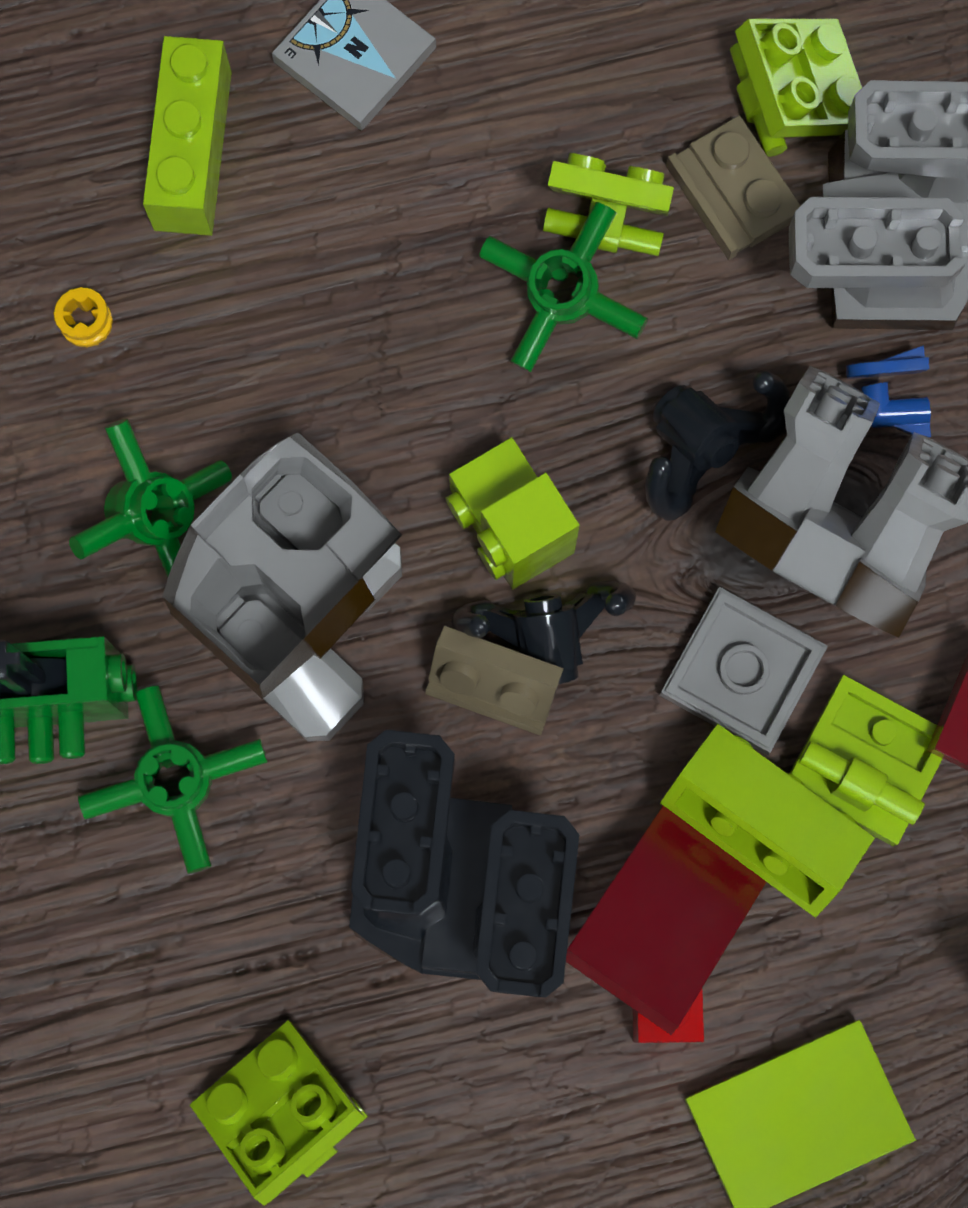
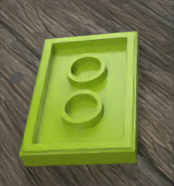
(799, 1118)

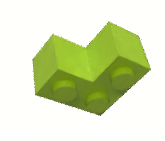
(515, 513)

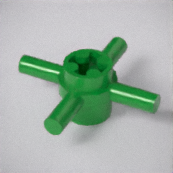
(558, 265)
(145, 490)
(195, 788)

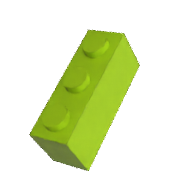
(187, 136)
(768, 820)

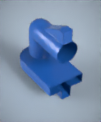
(903, 414)

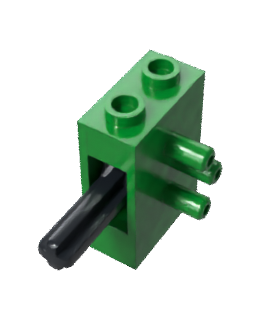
(63, 686)

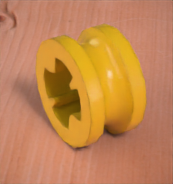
(81, 334)

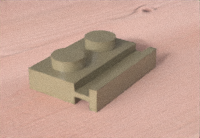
(733, 187)
(493, 680)

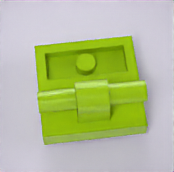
(794, 78)
(587, 179)
(869, 760)
(278, 1113)

